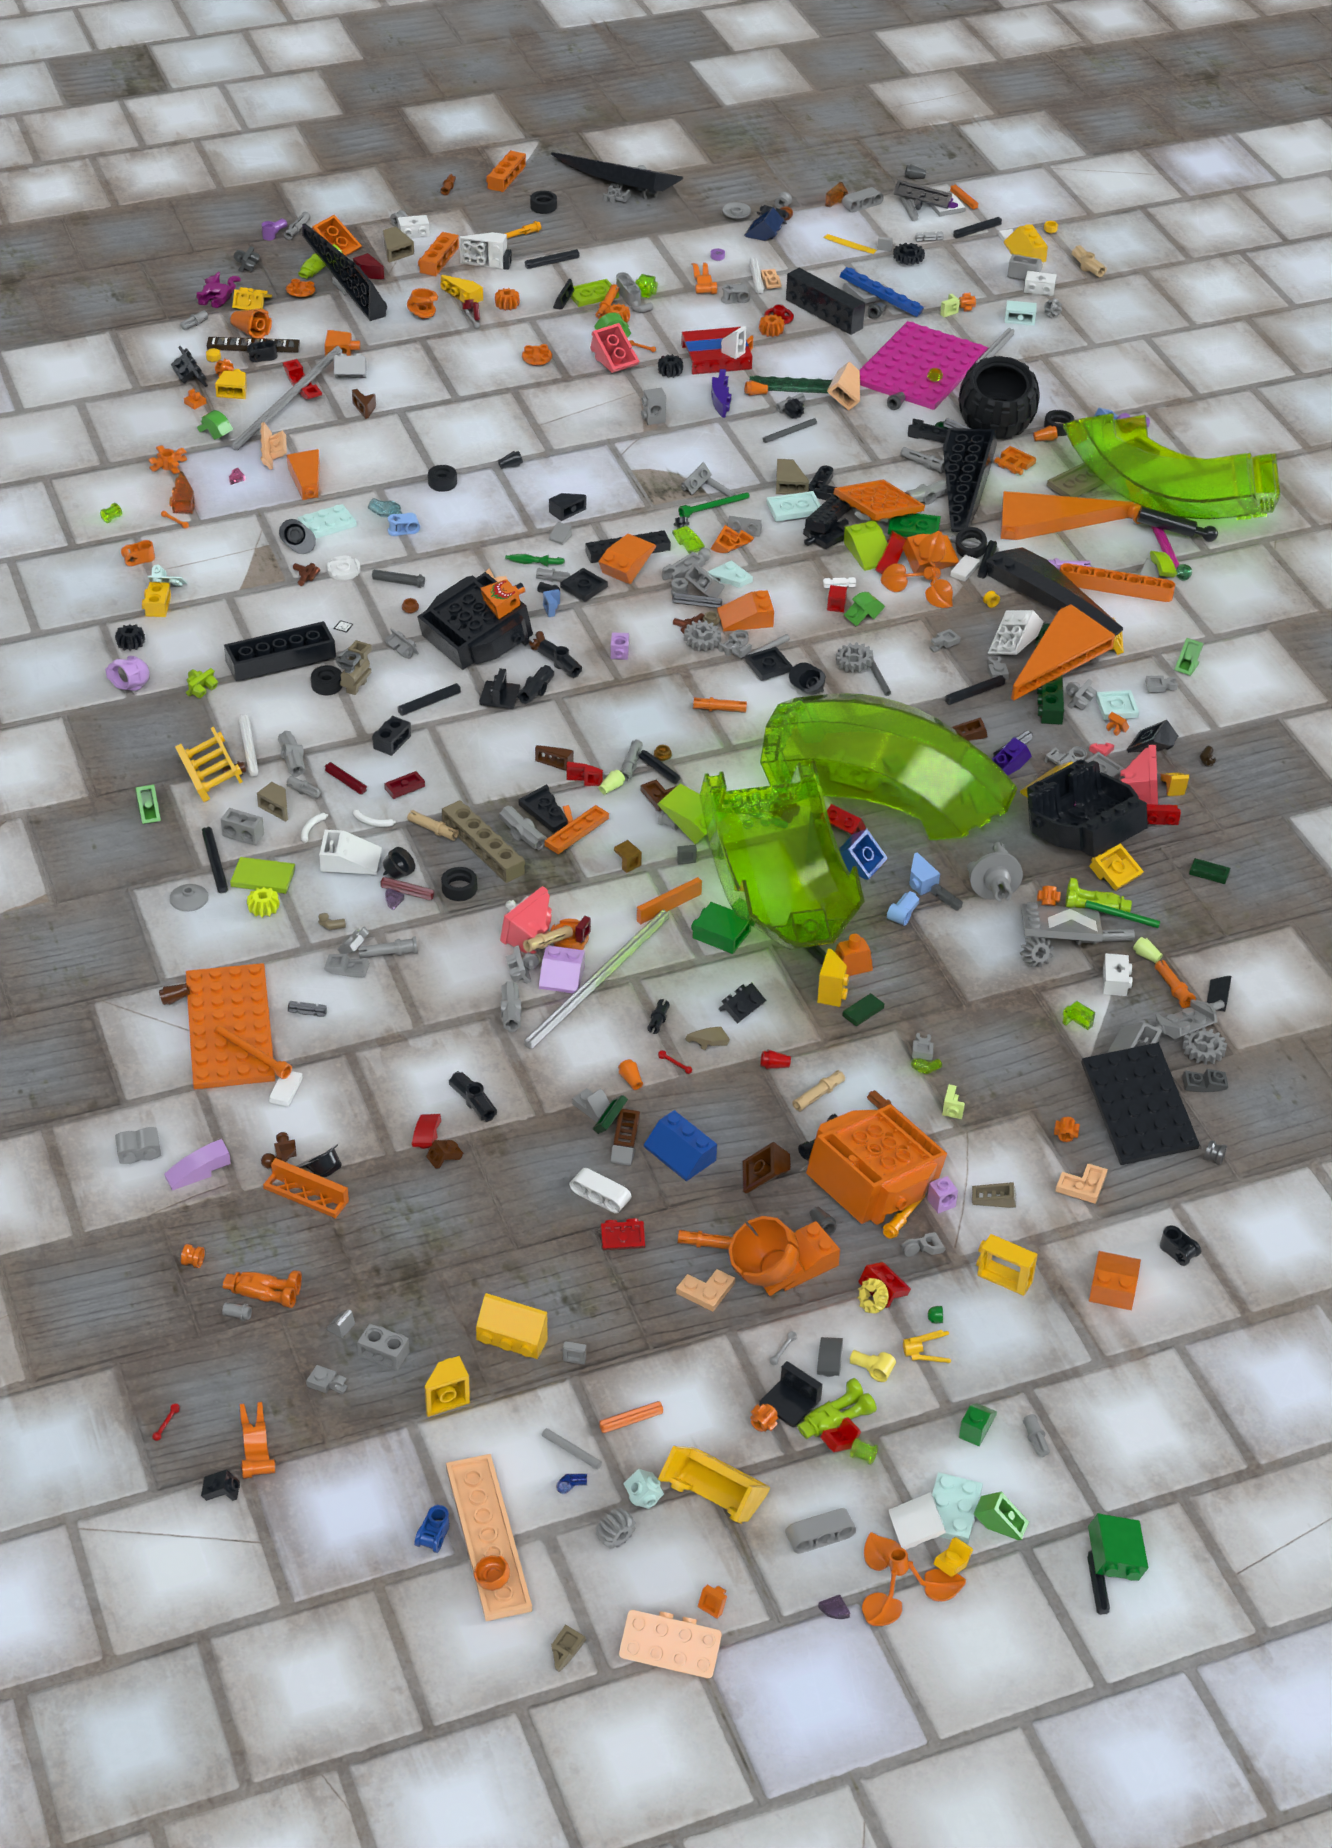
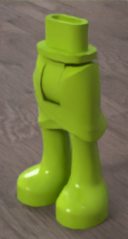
(312, 265)
(1077, 897)
(830, 1417)

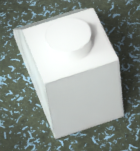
(734, 343)

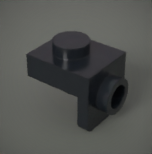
(220, 1484)

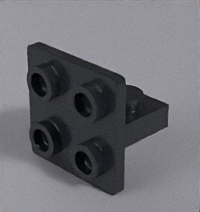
(499, 692)

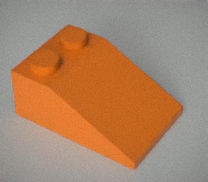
(337, 234)
(626, 558)
(919, 563)
(747, 612)
(817, 1252)
(1115, 1280)

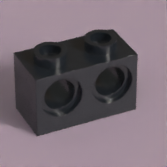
(391, 735)

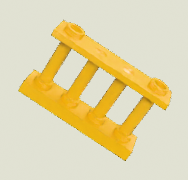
(198, 776)

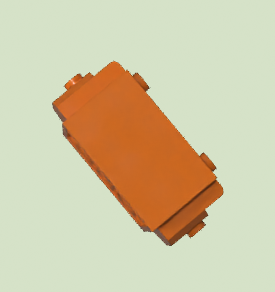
(874, 1162)

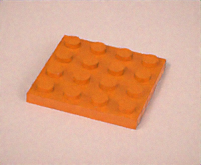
(879, 499)

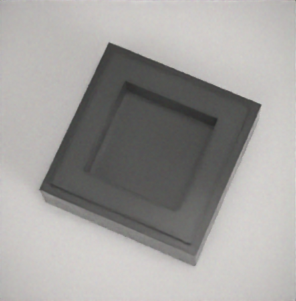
(686, 854)

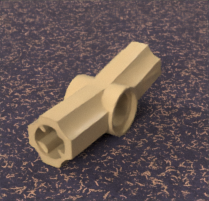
(1088, 261)

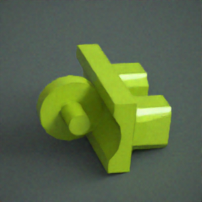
(198, 680)

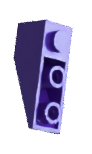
(1012, 756)

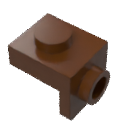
(443, 1150)

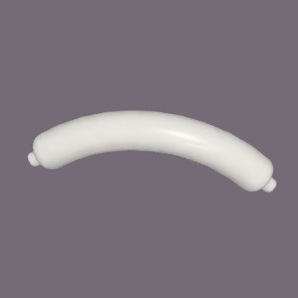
(373, 822)
(307, 827)

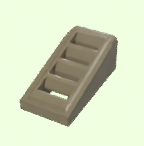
(1006, 1199)

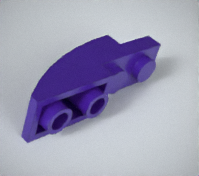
(720, 393)

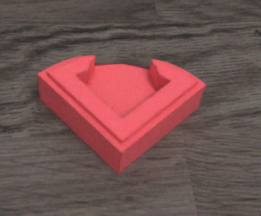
(1104, 749)

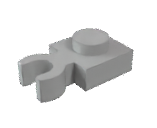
(997, 668)
(1159, 684)
(351, 943)
(922, 1047)

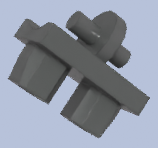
(247, 259)

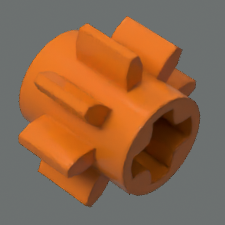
(967, 301)
(224, 365)
(1049, 896)
(1066, 1129)
(764, 1417)

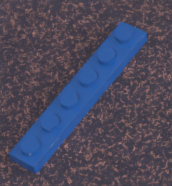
(881, 291)

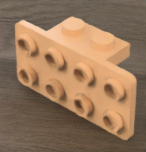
(670, 1643)

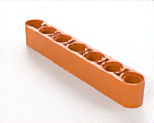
(1119, 582)

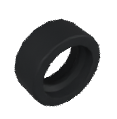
(543, 202)
(1058, 416)
(971, 532)
(459, 874)

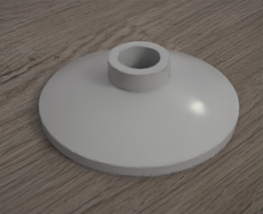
(736, 210)
(188, 897)

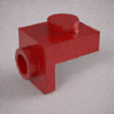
(842, 1436)

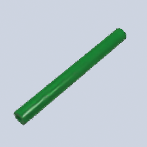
(1122, 914)

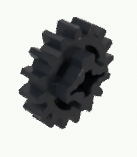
(908, 253)

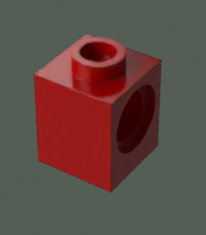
(837, 598)

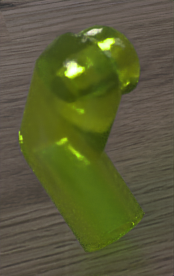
(924, 1066)

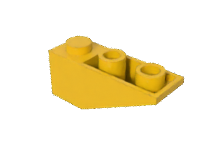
(462, 288)

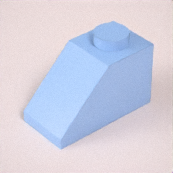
(922, 875)

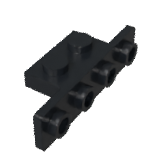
(187, 367)

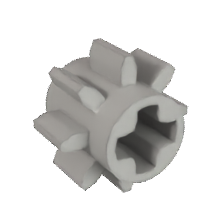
(1052, 307)

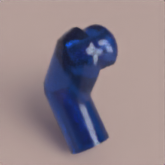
(568, 1481)

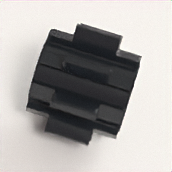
(794, 408)

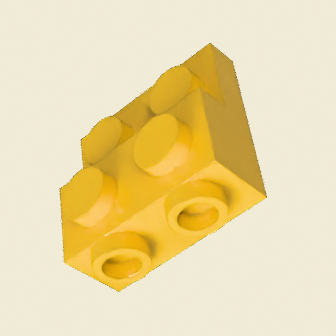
(1116, 867)

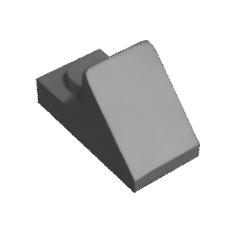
(591, 1103)

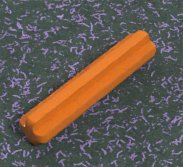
(964, 197)
(630, 1417)

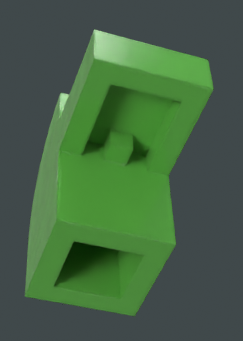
(611, 319)
(216, 424)
(863, 604)

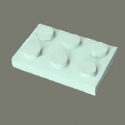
(793, 505)
(328, 520)
(956, 1503)

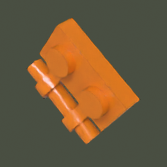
(1019, 459)

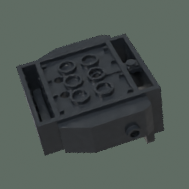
(468, 629)
(1085, 809)

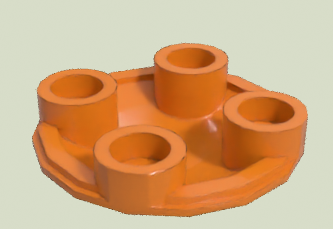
(300, 288)
(536, 354)

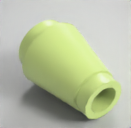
(611, 782)
(1147, 950)

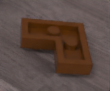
(655, 792)

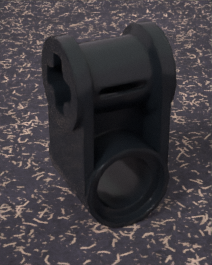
(263, 350)
(1179, 1245)

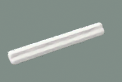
(756, 275)

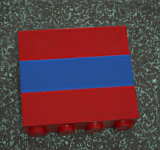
(705, 351)

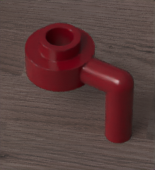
(469, 304)

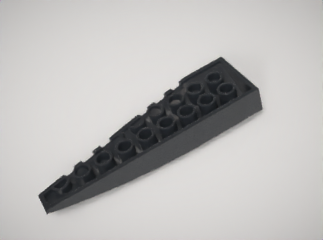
(622, 174)
(348, 275)
(967, 467)
(1044, 583)

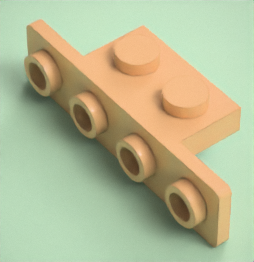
(272, 445)

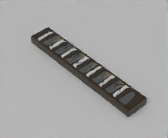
(241, 344)

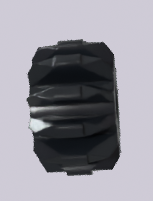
(670, 365)
(130, 637)

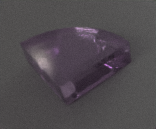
(393, 898)
(834, 1607)

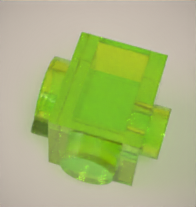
(647, 285)

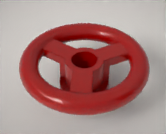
(780, 310)

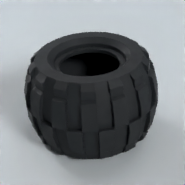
(1003, 380)

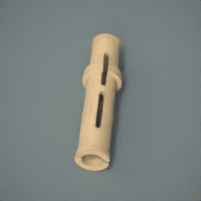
(438, 828)
(543, 940)
(824, 1086)

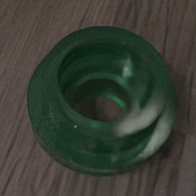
(1184, 572)

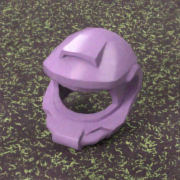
(135, 669)

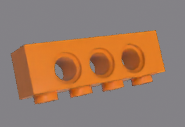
(506, 171)
(439, 253)

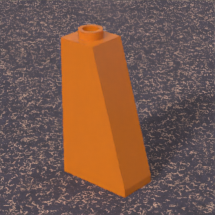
(305, 472)

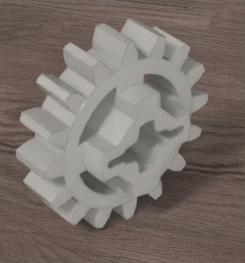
(702, 635)
(854, 657)
(1206, 1046)

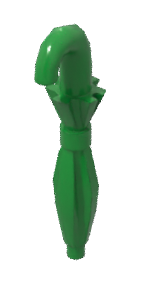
(526, 559)

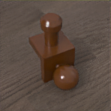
(283, 1150)

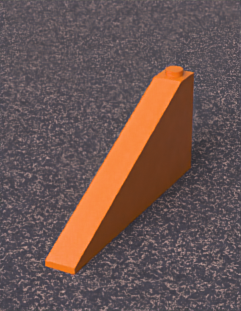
(1040, 514)
(1067, 643)

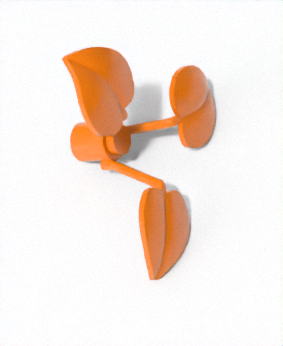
(941, 591)
(885, 1552)

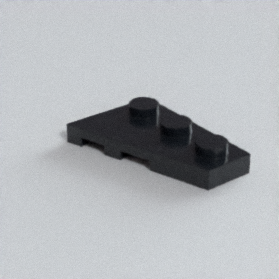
(544, 809)

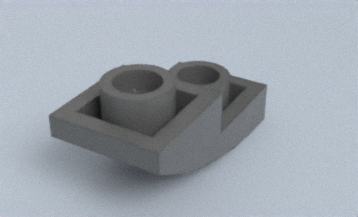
(1208, 1082)
(829, 1356)

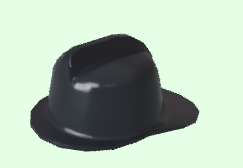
(297, 536)
(807, 678)
(398, 863)
(323, 1164)

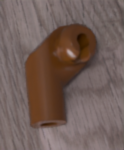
(539, 637)

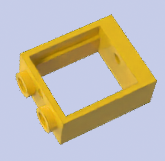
(1003, 1275)

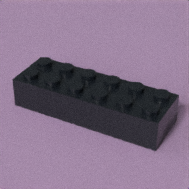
(825, 301)
(279, 651)

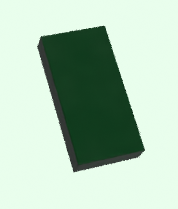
(1209, 871)
(863, 1009)
(610, 1114)

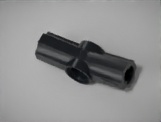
(560, 657)
(536, 685)
(474, 1095)

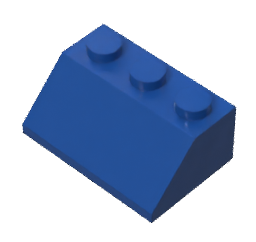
(681, 1146)

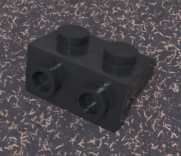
(743, 1003)

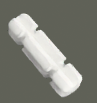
(851, 582)

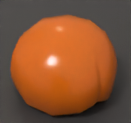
(492, 1572)

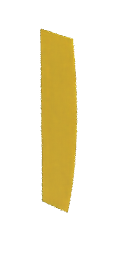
(850, 244)

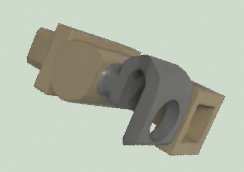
(356, 668)

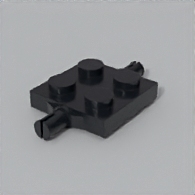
(829, 538)

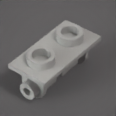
(696, 479)
(748, 525)
(400, 644)

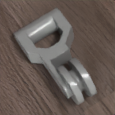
(912, 1246)

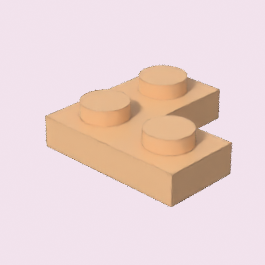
(1083, 1188)
(709, 1293)

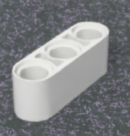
(600, 1190)

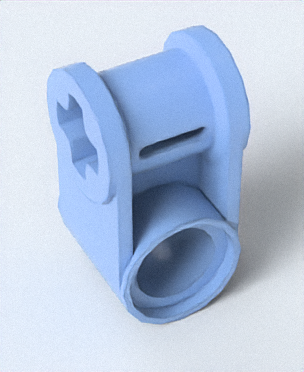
(403, 523)

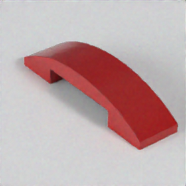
(295, 372)
(892, 552)

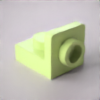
(950, 306)
(952, 1106)

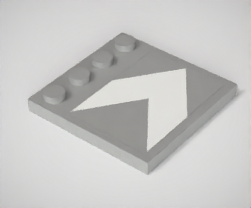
(1061, 922)

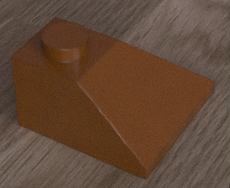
(765, 1166)

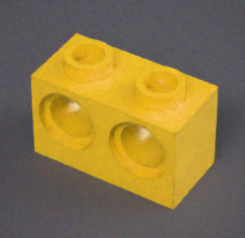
(156, 599)

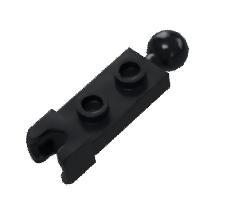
(926, 431)

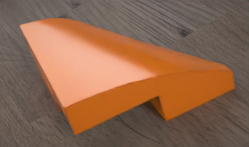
(730, 540)

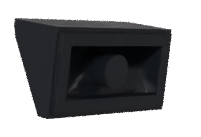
(564, 295)
(1219, 990)

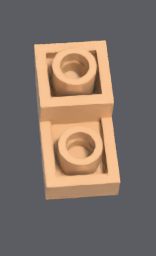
(770, 279)

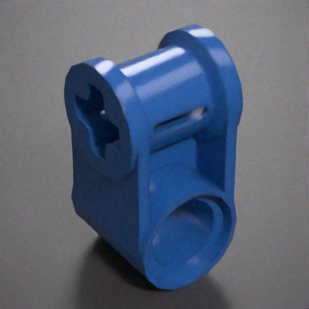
(433, 1532)

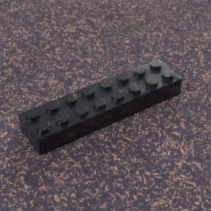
(827, 514)
(596, 549)

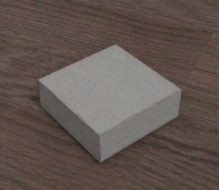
(574, 1352)

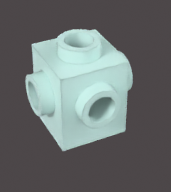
(643, 1488)

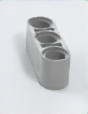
(862, 199)
(628, 288)
(820, 1530)

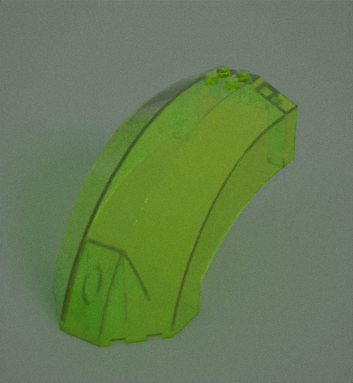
(1172, 481)
(887, 757)
(781, 859)

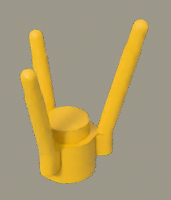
(913, 1346)

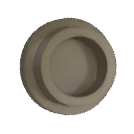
(712, 616)

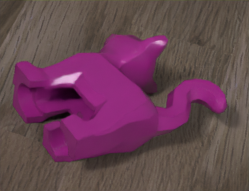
(215, 290)

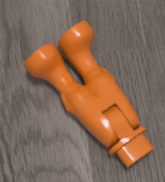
(263, 1286)

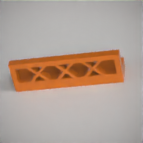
(310, 1184)

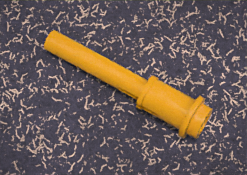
(530, 228)
(892, 1228)

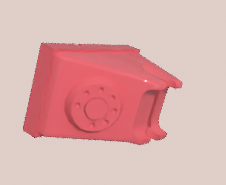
(613, 348)
(1142, 775)
(527, 919)

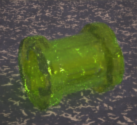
(111, 512)
(864, 1451)

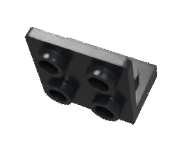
(793, 1395)

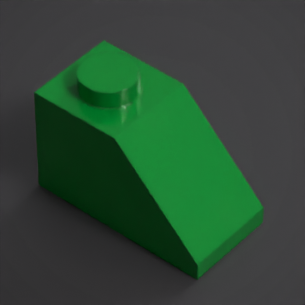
(976, 1423)

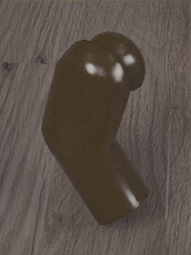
(1206, 756)

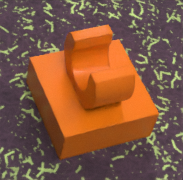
(194, 399)
(1118, 722)
(712, 1600)

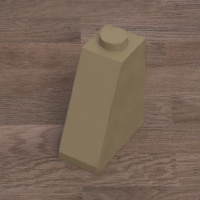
(397, 244)
(790, 478)

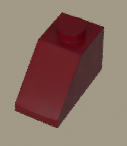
(370, 266)

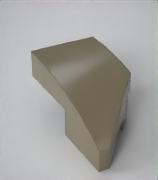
(709, 1036)
(566, 1646)

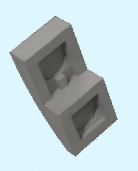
(342, 965)

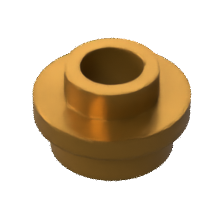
(662, 752)

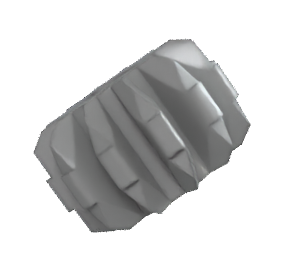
(1036, 951)
(615, 1528)

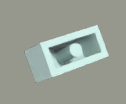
(1020, 312)

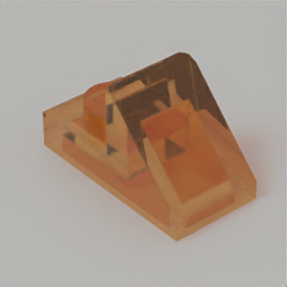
(835, 194)

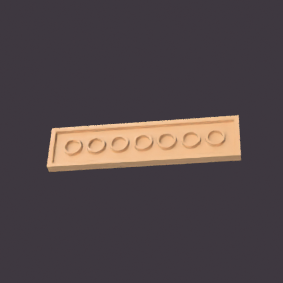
(488, 1532)

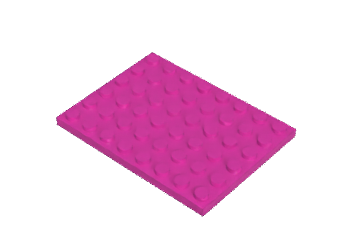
(909, 356)

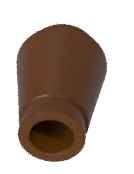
(173, 993)

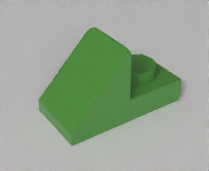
(1189, 656)

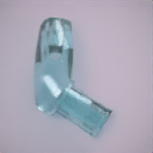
(384, 508)

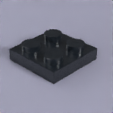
(584, 584)
(768, 663)

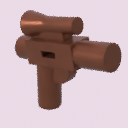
(306, 573)
(683, 623)

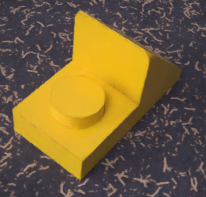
(1175, 783)

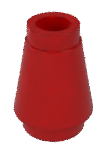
(772, 1060)

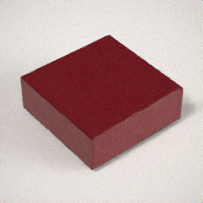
(583, 929)

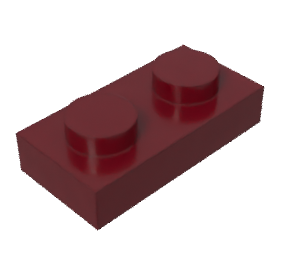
(404, 784)

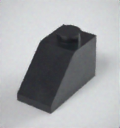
(567, 505)

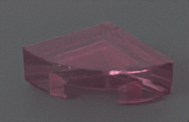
(236, 476)

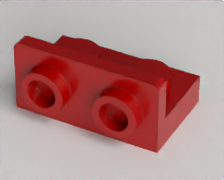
(1163, 814)
(844, 820)
(622, 1234)
(895, 1285)

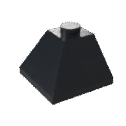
(1160, 734)

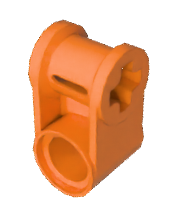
(139, 553)

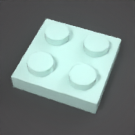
(1119, 702)

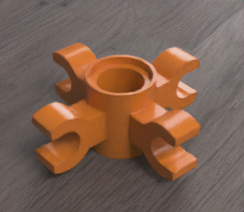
(167, 459)

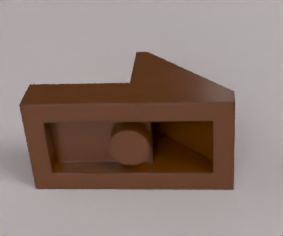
(363, 403)

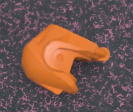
(421, 302)

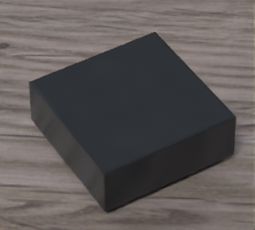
(507, 259)

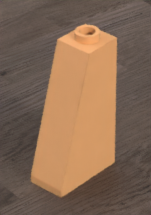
(846, 386)

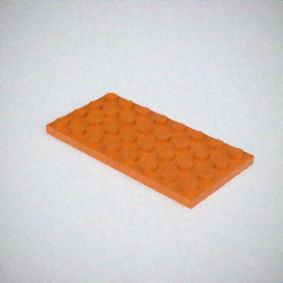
(238, 1002)

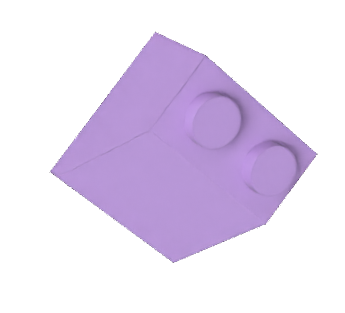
(562, 969)

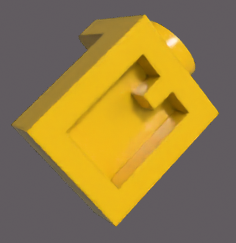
(954, 1558)

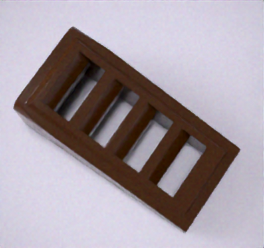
(973, 729)
(559, 758)
(628, 1115)

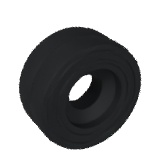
(442, 478)
(326, 680)

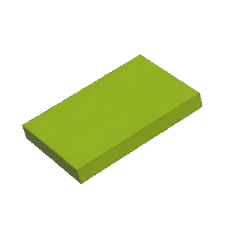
(591, 292)
(262, 873)

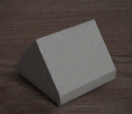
(885, 244)
(622, 1155)
(342, 1323)

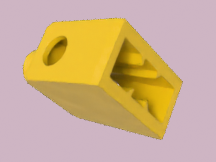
(231, 384)

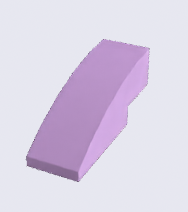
(198, 1165)

